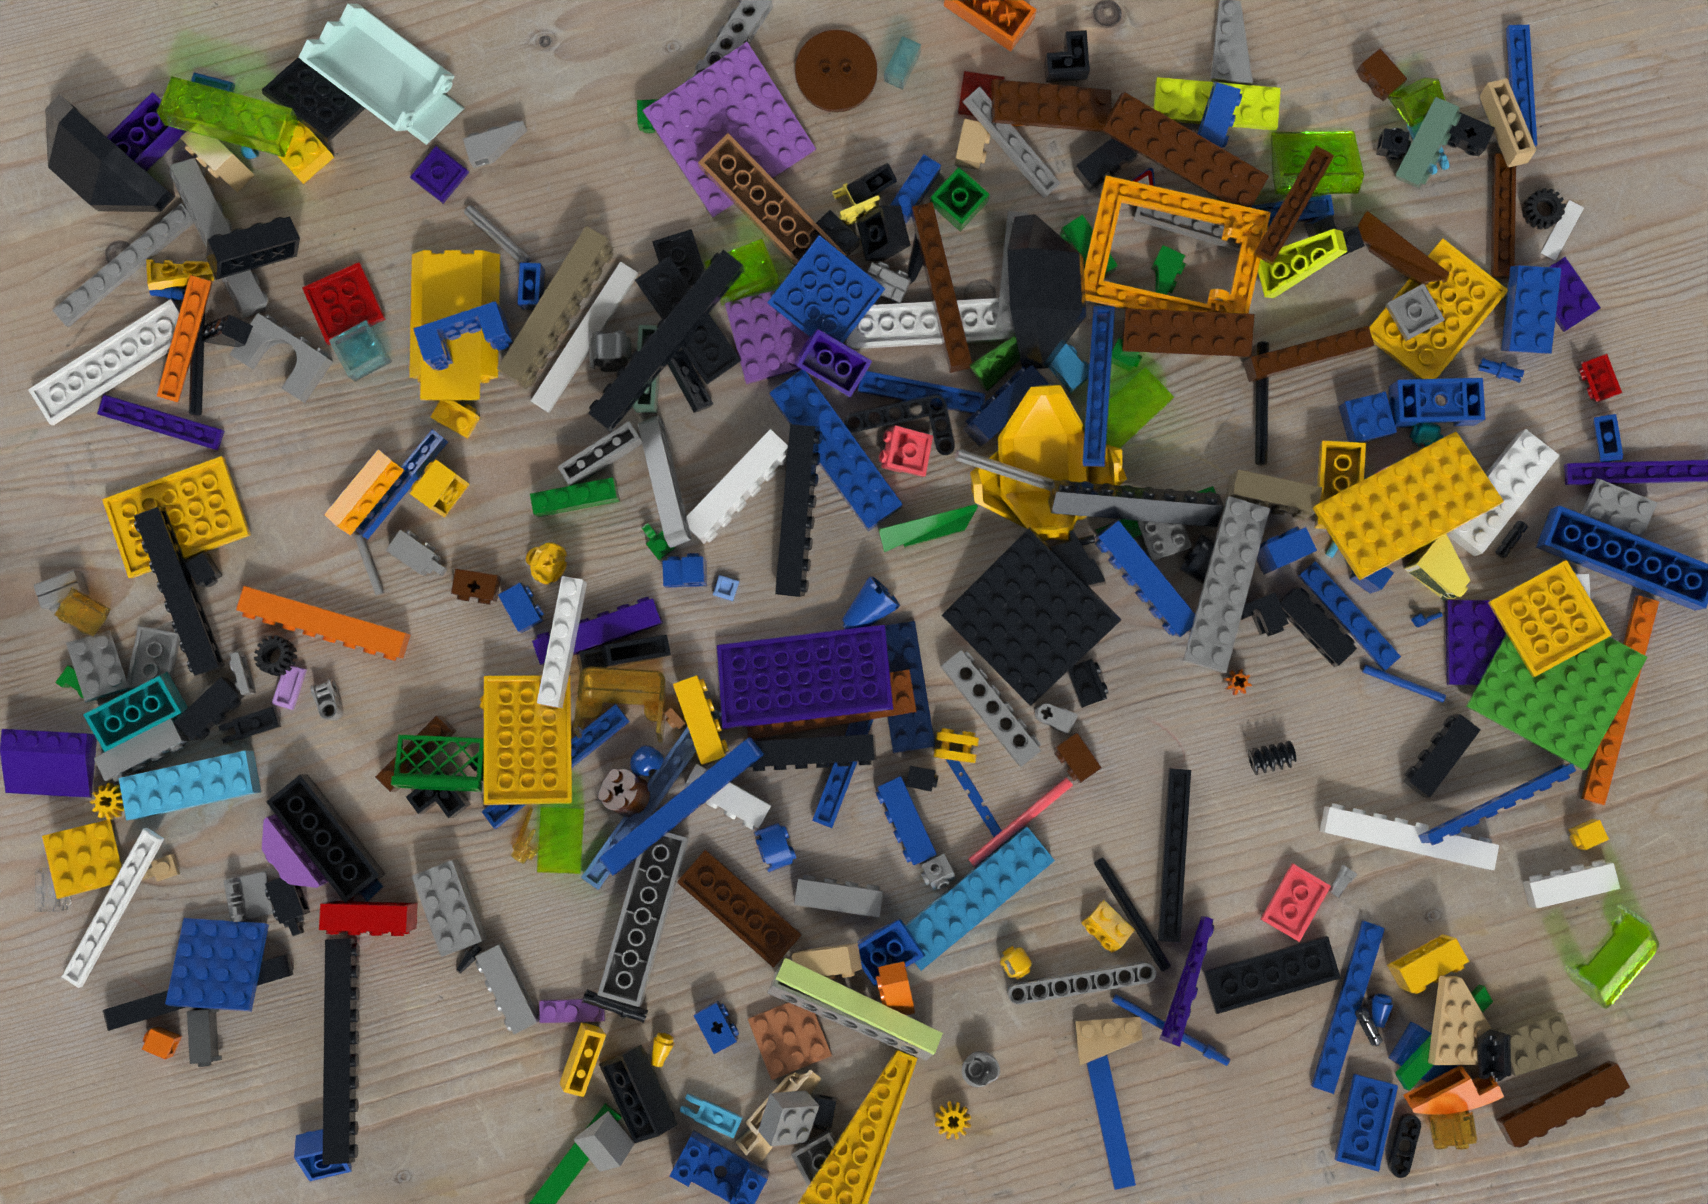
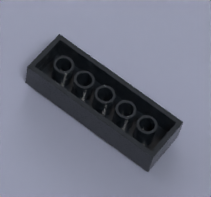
(325, 837)

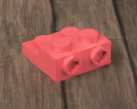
(906, 451)

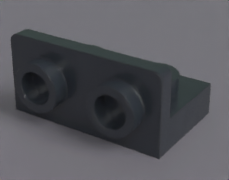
(1087, 683)

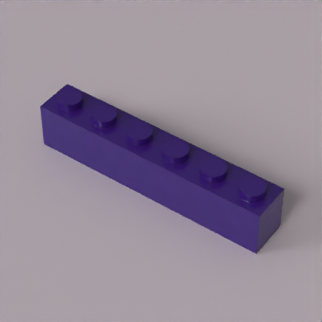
(607, 627)

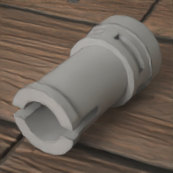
(1344, 876)

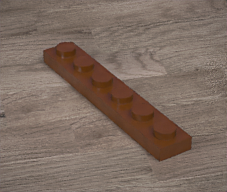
(1293, 205)
(1503, 218)

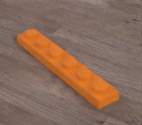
(184, 338)

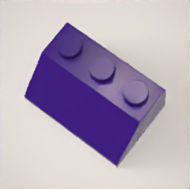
(832, 362)

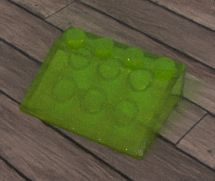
(1293, 149)

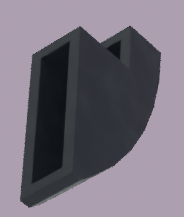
(625, 653)

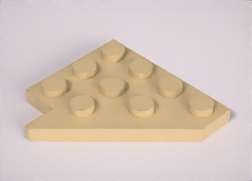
(1456, 1024)

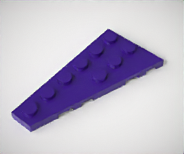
(1186, 988)

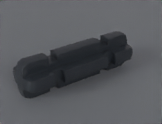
(1511, 539)
(1368, 1026)

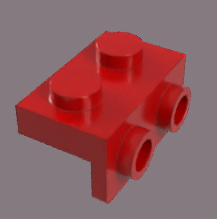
(1601, 378)

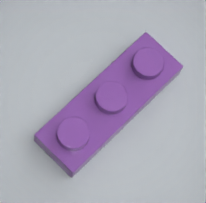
(569, 1011)

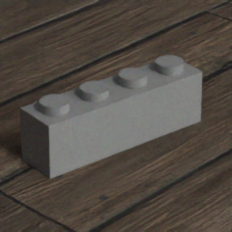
(600, 454)
(141, 750)
(839, 897)
(508, 988)

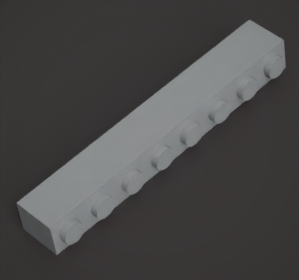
(210, 221)

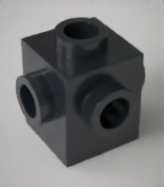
(1393, 143)

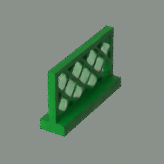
(443, 781)

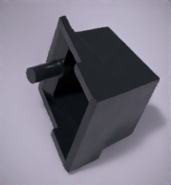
(1077, 559)

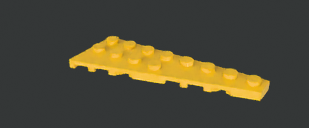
(857, 1156)

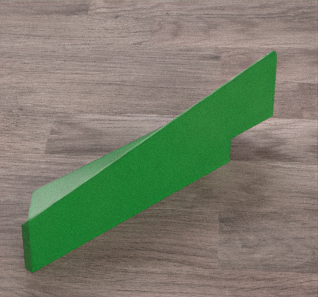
(926, 528)

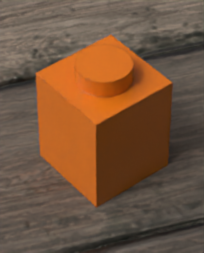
(161, 1042)

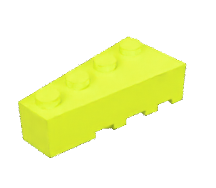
(1300, 261)

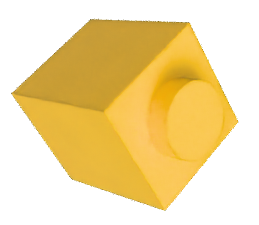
(1588, 834)

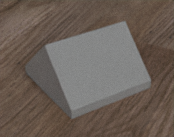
(605, 1143)

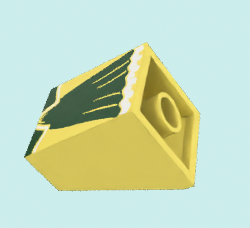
(1439, 569)

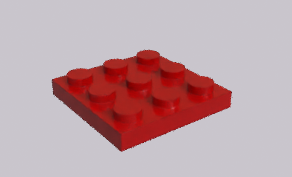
(343, 301)

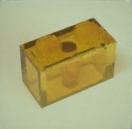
(82, 612)

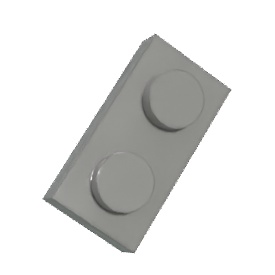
(244, 681)

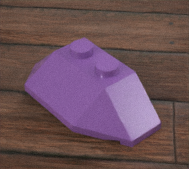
(288, 856)

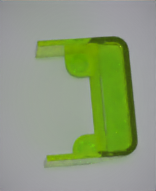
(1617, 960)

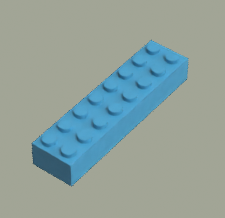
(978, 894)

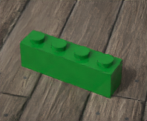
(574, 497)

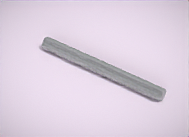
(1003, 469)

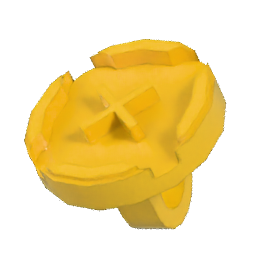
(547, 562)

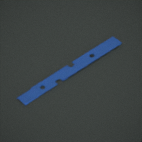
(974, 796)

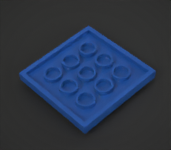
(826, 292)
(217, 964)

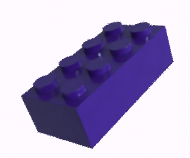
(144, 134)

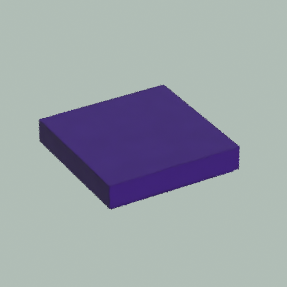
(439, 174)

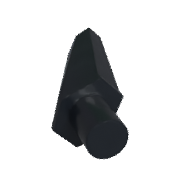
(468, 958)

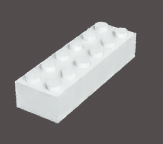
(1514, 477)
(737, 487)

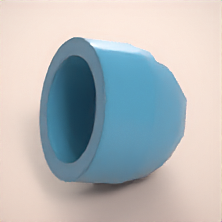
(249, 153)

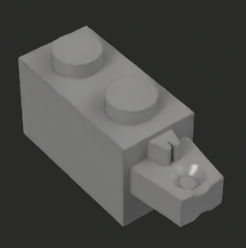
(415, 554)

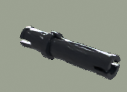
(614, 1006)

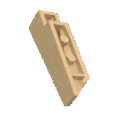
(752, 1141)

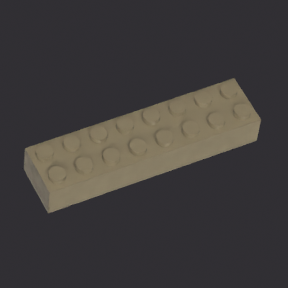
(556, 308)

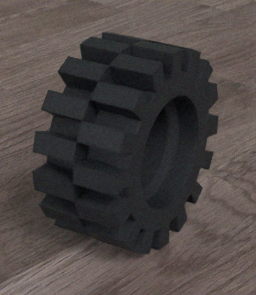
(1552, 200)
(267, 648)

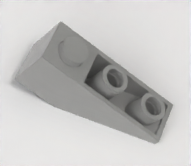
(490, 145)

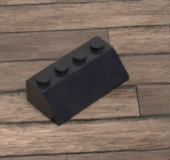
(638, 1094)

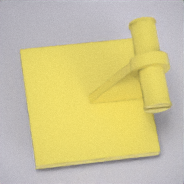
(850, 215)

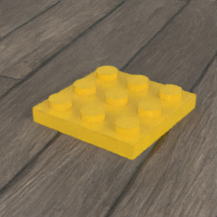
(82, 858)

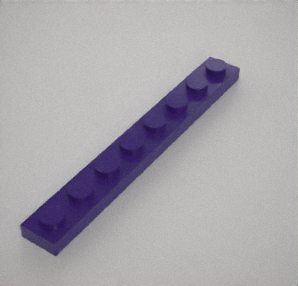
(1637, 472)

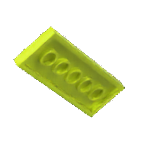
(1187, 99)

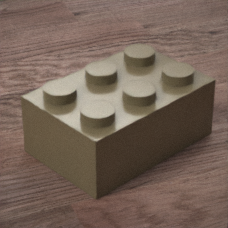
(1539, 1042)

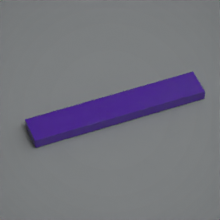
(160, 422)

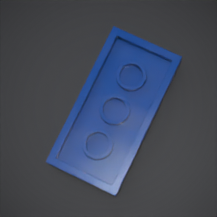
(1366, 1122)

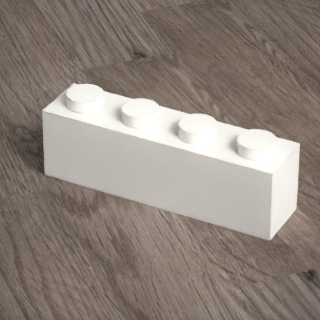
(735, 801)
(1571, 884)

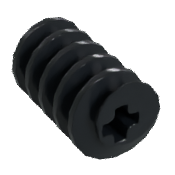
(1272, 756)

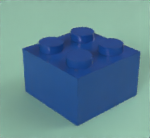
(1367, 418)

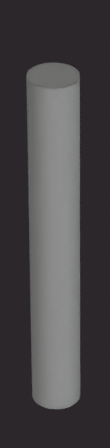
(369, 564)

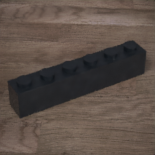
(816, 751)

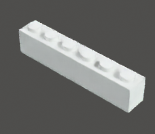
(562, 642)

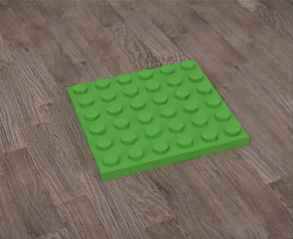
(1564, 706)

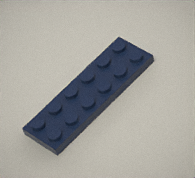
(913, 729)

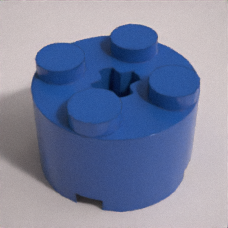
(774, 847)

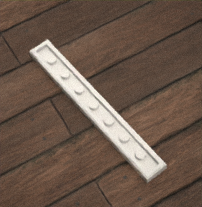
(578, 345)
(112, 907)

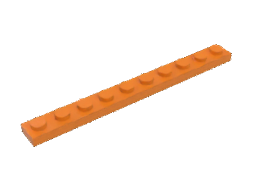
(1606, 755)

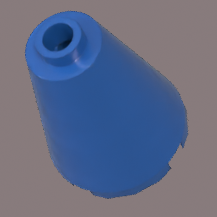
(870, 605)

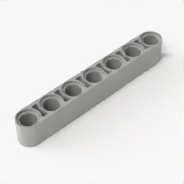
(664, 481)
(1091, 986)

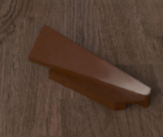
(1399, 252)

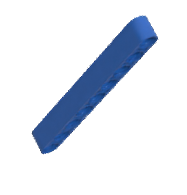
(681, 806)

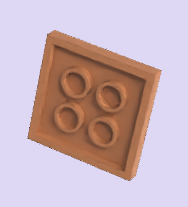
(788, 1038)

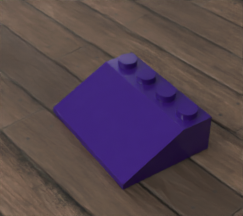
(48, 762)

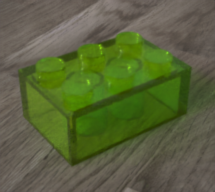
(757, 273)
(560, 840)

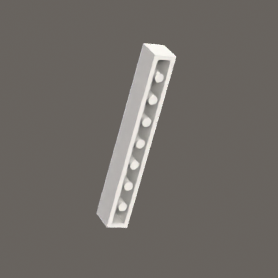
(1405, 837)

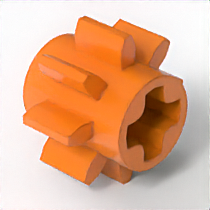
(1232, 680)

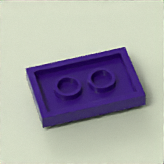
(1574, 298)

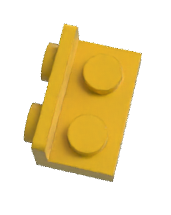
(456, 417)

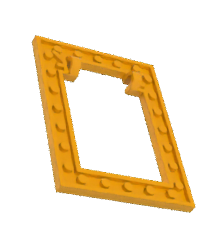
(1239, 222)

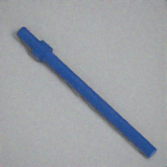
(1207, 1050)

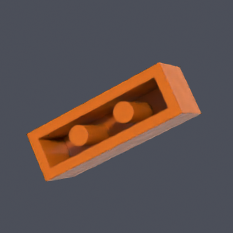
(895, 988)

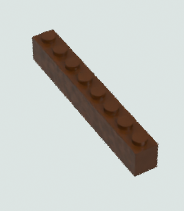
(941, 287)

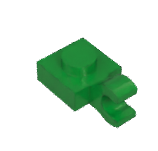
(657, 542)

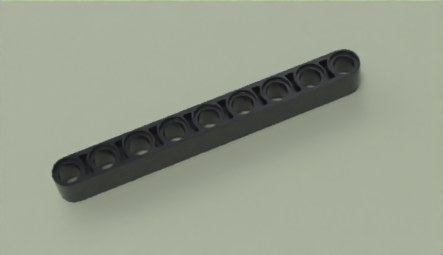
(155, 1004)

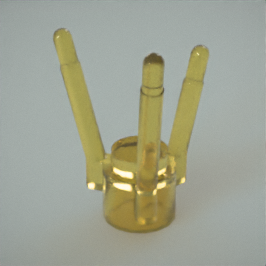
(522, 850)

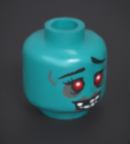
(1425, 434)

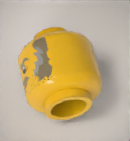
(1015, 962)

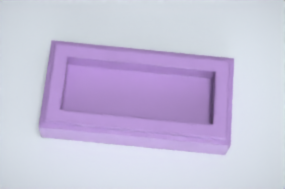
(289, 687)

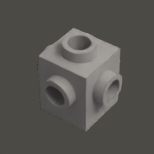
(937, 872)

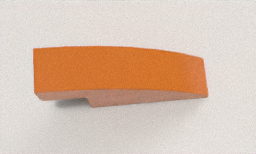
(1453, 1093)

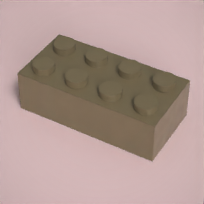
(1274, 493)

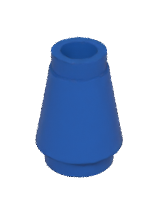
(1381, 1009)

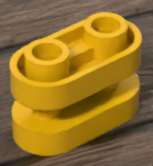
(967, 739)

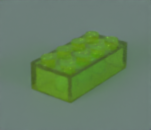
(1135, 407)

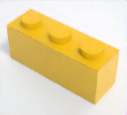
(582, 1059)

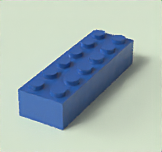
(1146, 578)

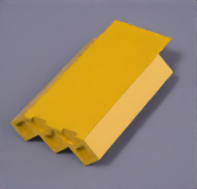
(442, 288)

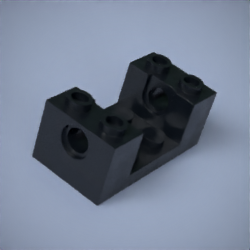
(1266, 614)

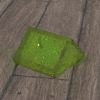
(1416, 99)

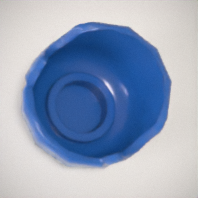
(645, 759)

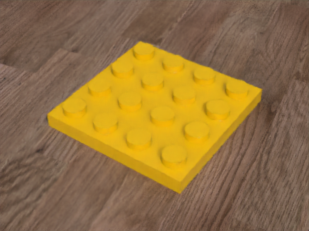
(1549, 618)

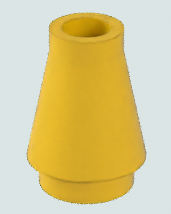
(661, 1048)

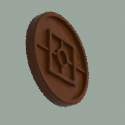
(836, 71)

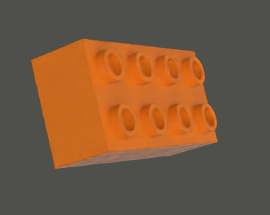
(998, 19)

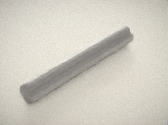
(498, 236)

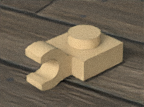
(162, 868)

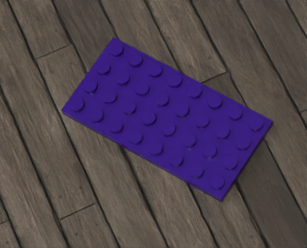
(804, 677)

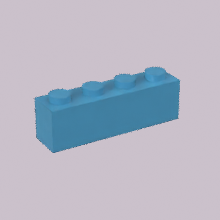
(1069, 368)

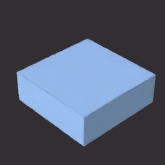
(726, 588)

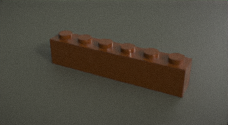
(1308, 353)
(1562, 1104)

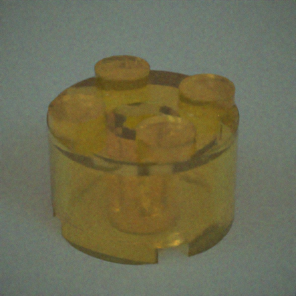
(1453, 1130)

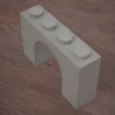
(310, 363)

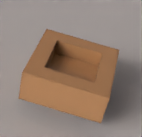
(674, 719)

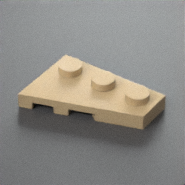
(1105, 1036)

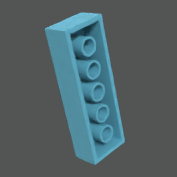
(189, 785)

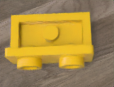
(1108, 927)

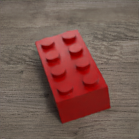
(370, 917)

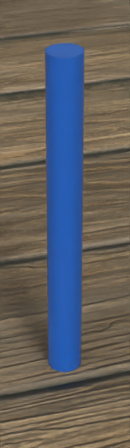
(1403, 683)

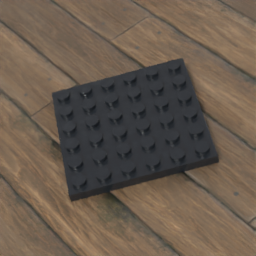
(1031, 616)

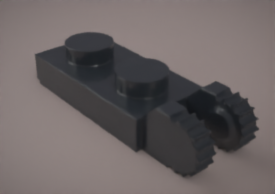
(252, 724)

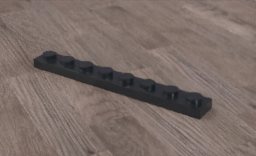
(1174, 855)

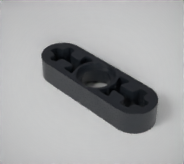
(1394, 1159)

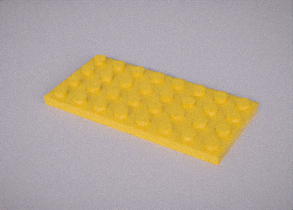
(1407, 505)

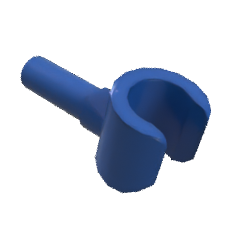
(1419, 620)

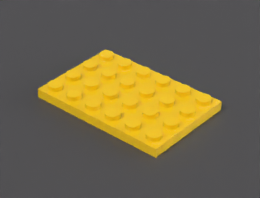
(1463, 303)
(198, 503)
(525, 744)

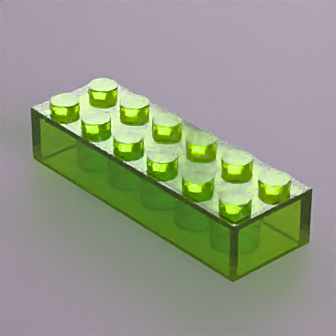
(227, 116)

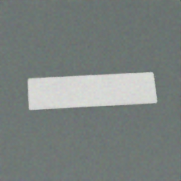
(1562, 230)

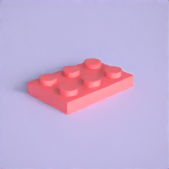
(1295, 902)

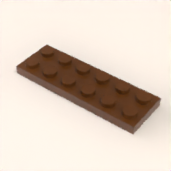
(1049, 105)
(1188, 332)
(739, 908)

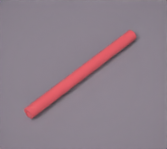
(1020, 822)

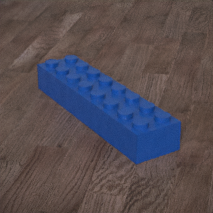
(839, 451)
(1625, 557)

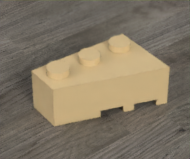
(219, 158)

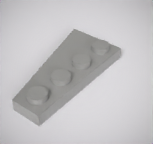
(1230, 50)

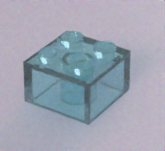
(360, 351)

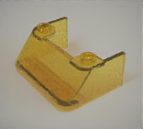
(620, 686)

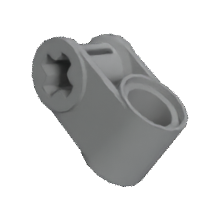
(325, 696)
(1059, 718)

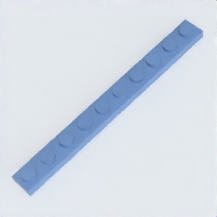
(658, 786)

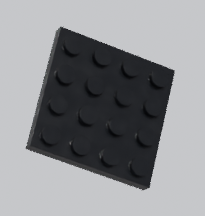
(313, 99)

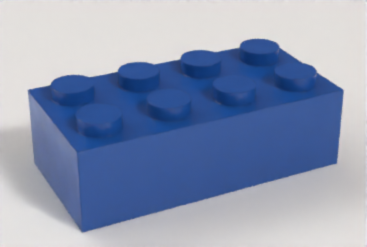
(1531, 309)

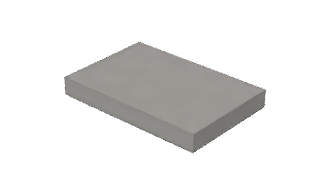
(152, 655)

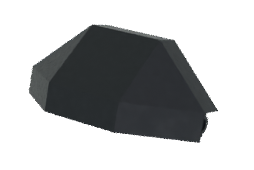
(97, 166)
(1043, 290)

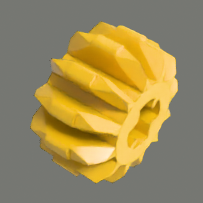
(102, 798)
(962, 1119)

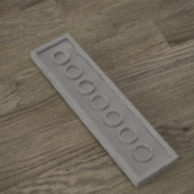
(1226, 584)

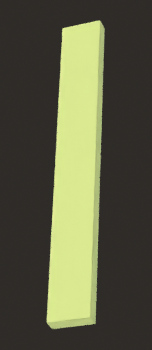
(859, 1006)

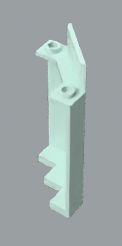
(384, 73)

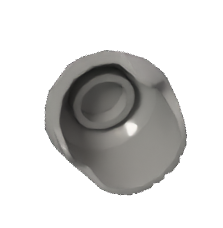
(980, 1069)

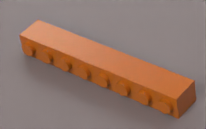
(323, 622)

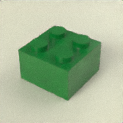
(959, 199)

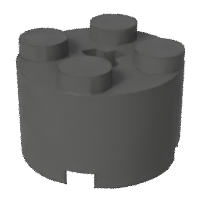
(609, 350)

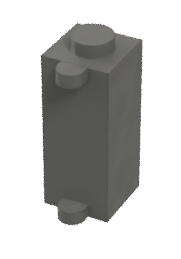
(203, 1036)

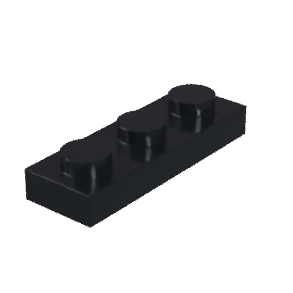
(689, 382)

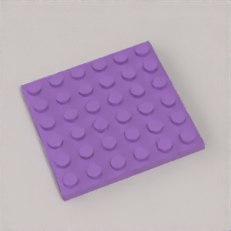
(732, 99)

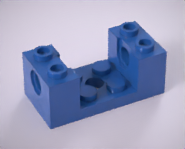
(433, 335)
(1415, 403)
(698, 1164)

